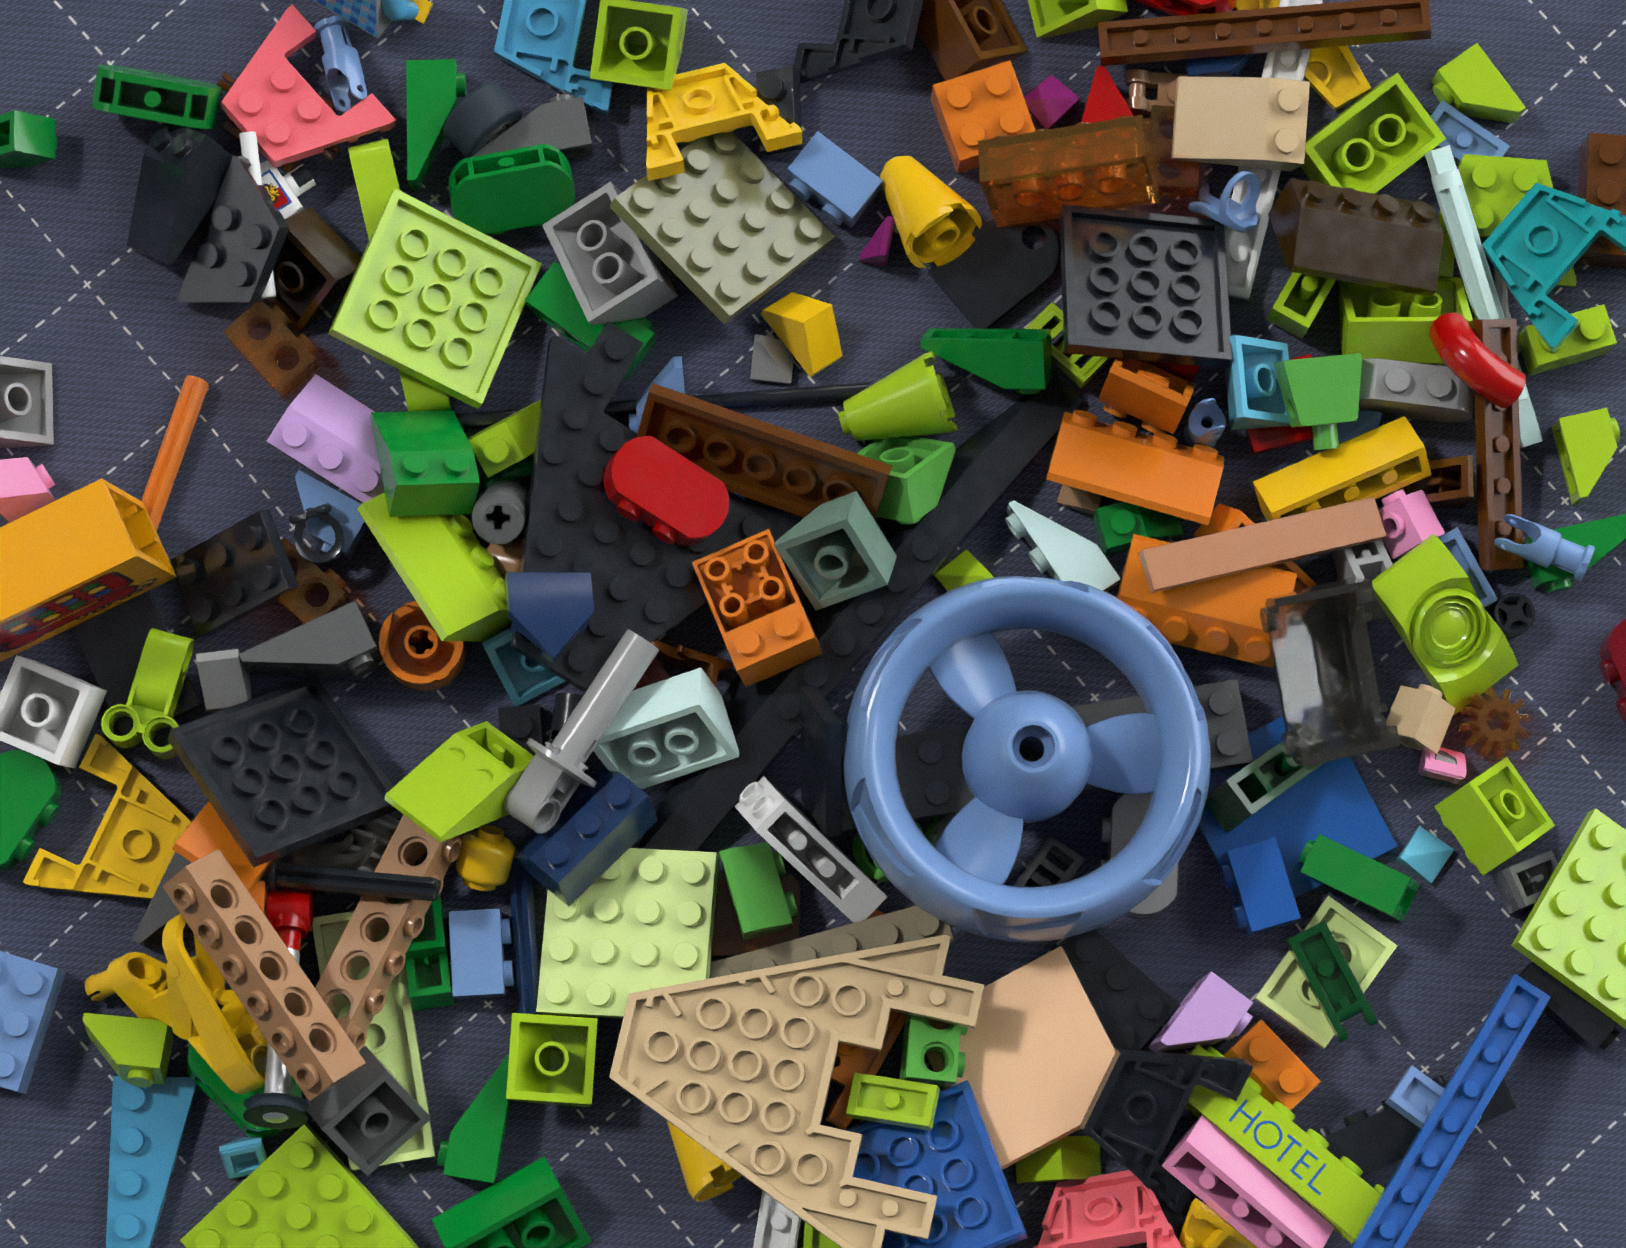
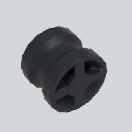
(1517, 609)

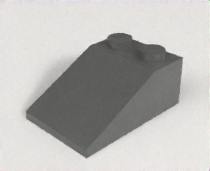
(325, 646)

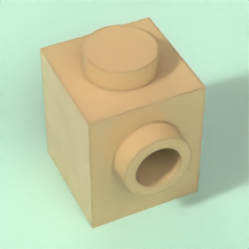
(1420, 717)

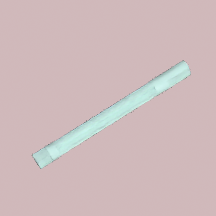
(1473, 263)

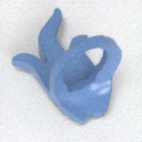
(1227, 211)

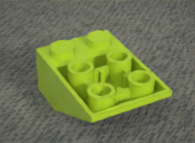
(461, 782)

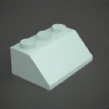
(669, 731)

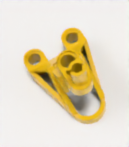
(186, 999)

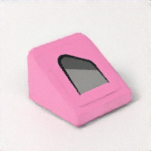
(1444, 766)

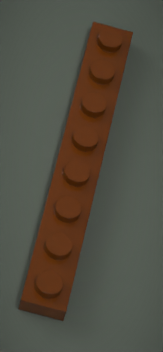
(1263, 30)

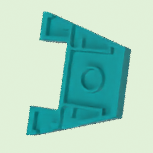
(1541, 244)

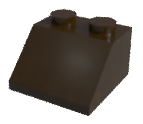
(311, 269)

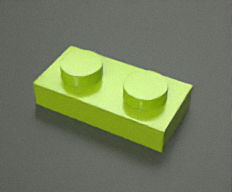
(893, 1101)

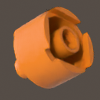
(415, 670)

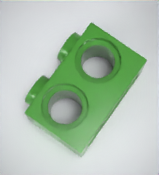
(922, 1037)

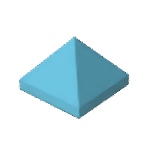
(242, 1156)

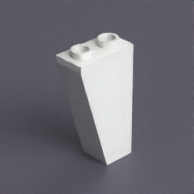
(809, 850)

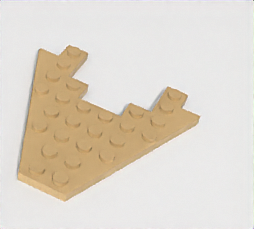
(751, 1065)

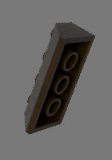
(1358, 236)

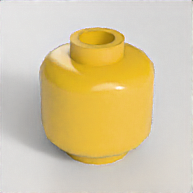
(485, 858)

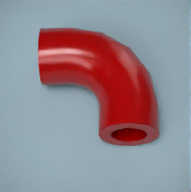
(1474, 361)

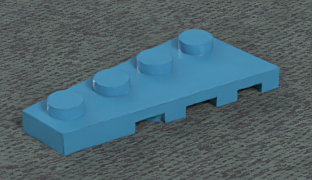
(143, 1155)

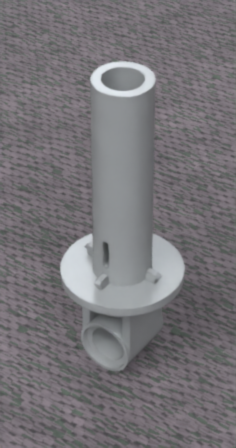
(560, 766)

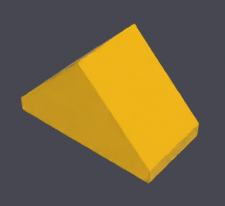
(806, 330)

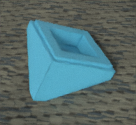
(1425, 854)

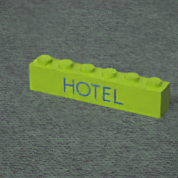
(1289, 1153)

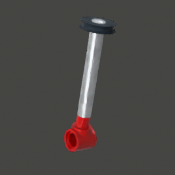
(292, 918)

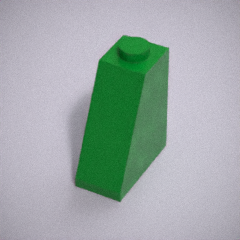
(1359, 876)

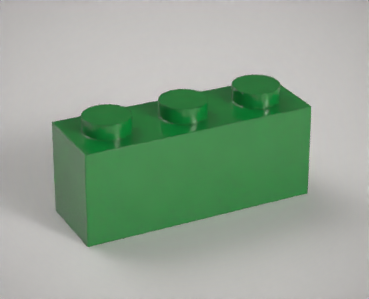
(558, 307)

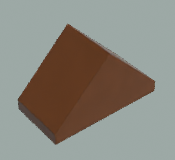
(1448, 484)

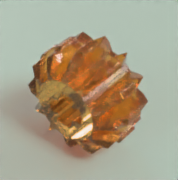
(1493, 707)

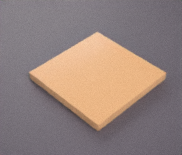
(1033, 1056)

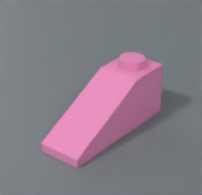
(23, 487)

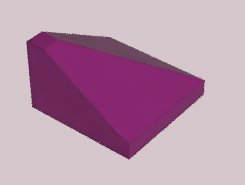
(1051, 102)
(879, 246)

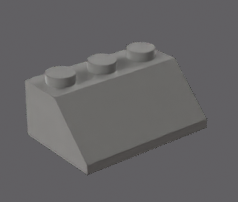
(607, 262)

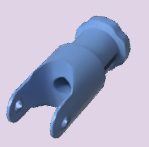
(340, 61)
(1210, 416)
(1548, 547)

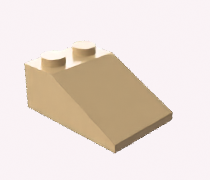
(1241, 121)

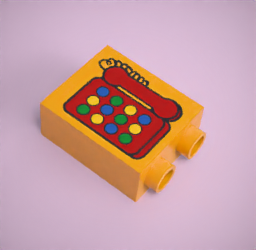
(75, 563)

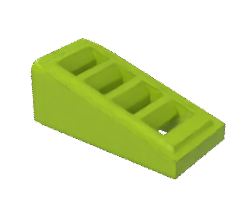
(1080, 376)

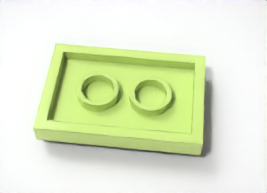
(1287, 990)

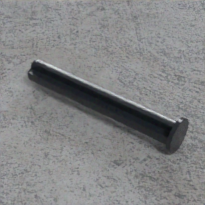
(352, 881)

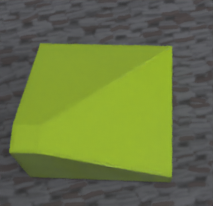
(962, 571)

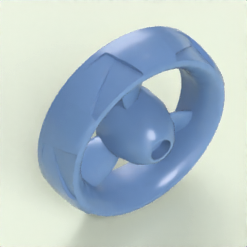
(1127, 754)

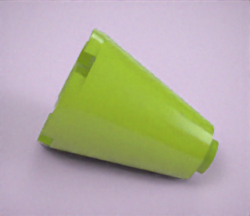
(901, 404)

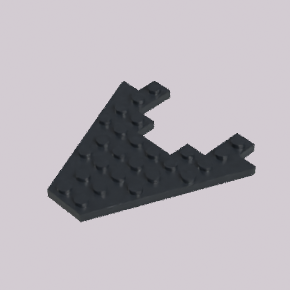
(576, 528)

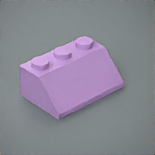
(332, 438)
(1205, 1016)

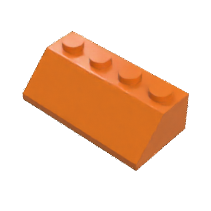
(1136, 466)
(1208, 615)

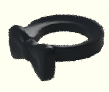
(322, 512)

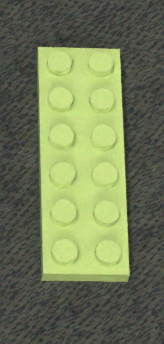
(389, 1035)

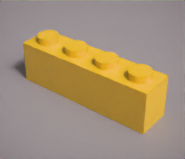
(1355, 471)

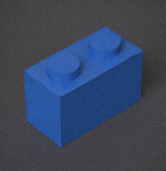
(1259, 886)

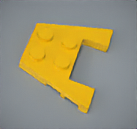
(703, 105)
(131, 841)

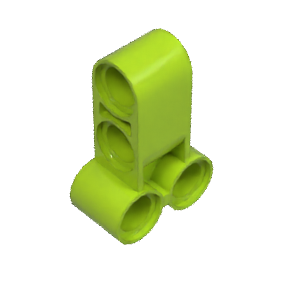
(153, 692)

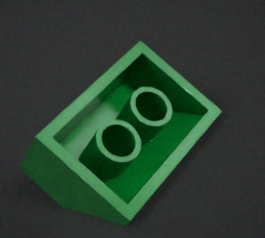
(515, 1213)

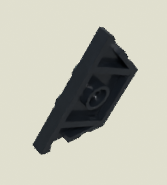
(237, 242)

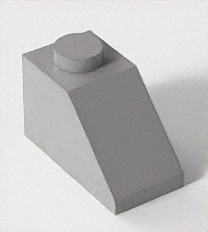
(223, 679)

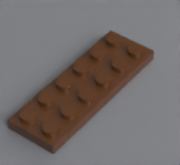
(761, 457)

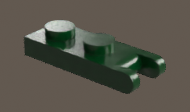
(1330, 978)

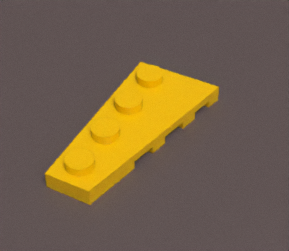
(1329, 70)

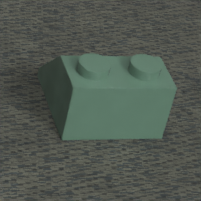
(837, 552)

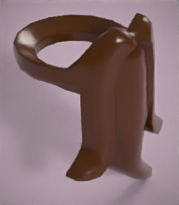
(690, 659)

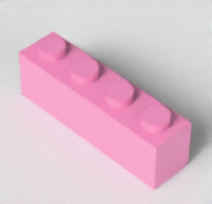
(1244, 1191)

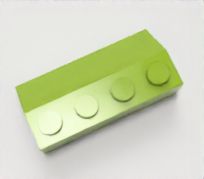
(443, 570)

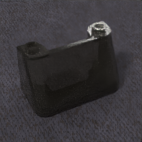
(1327, 672)

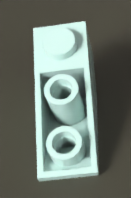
(1060, 550)

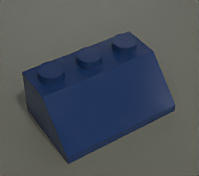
(588, 835)

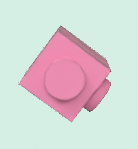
(1407, 521)

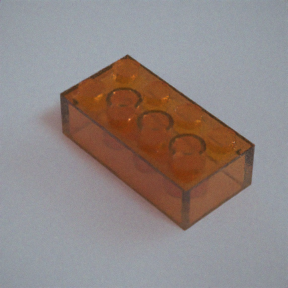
(1078, 165)

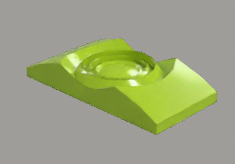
(1444, 622)

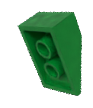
(425, 463)

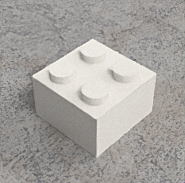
(47, 711)

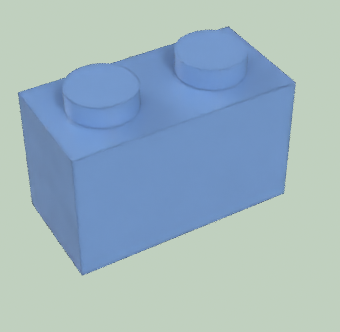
(833, 181)
(478, 953)

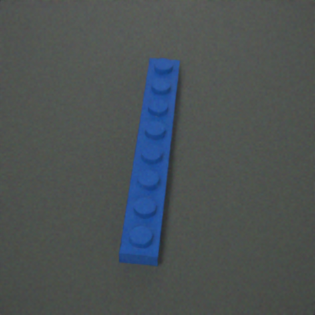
(1453, 1116)

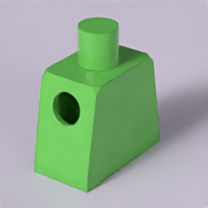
(1321, 394)

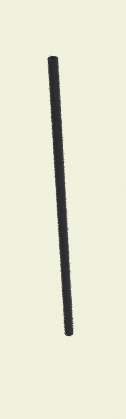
(727, 400)

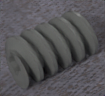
(490, 521)

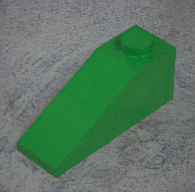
(431, 98)
(1002, 356)
(1602, 534)
(479, 1135)

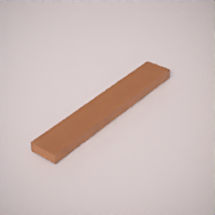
(1261, 545)

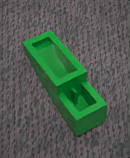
(429, 962)

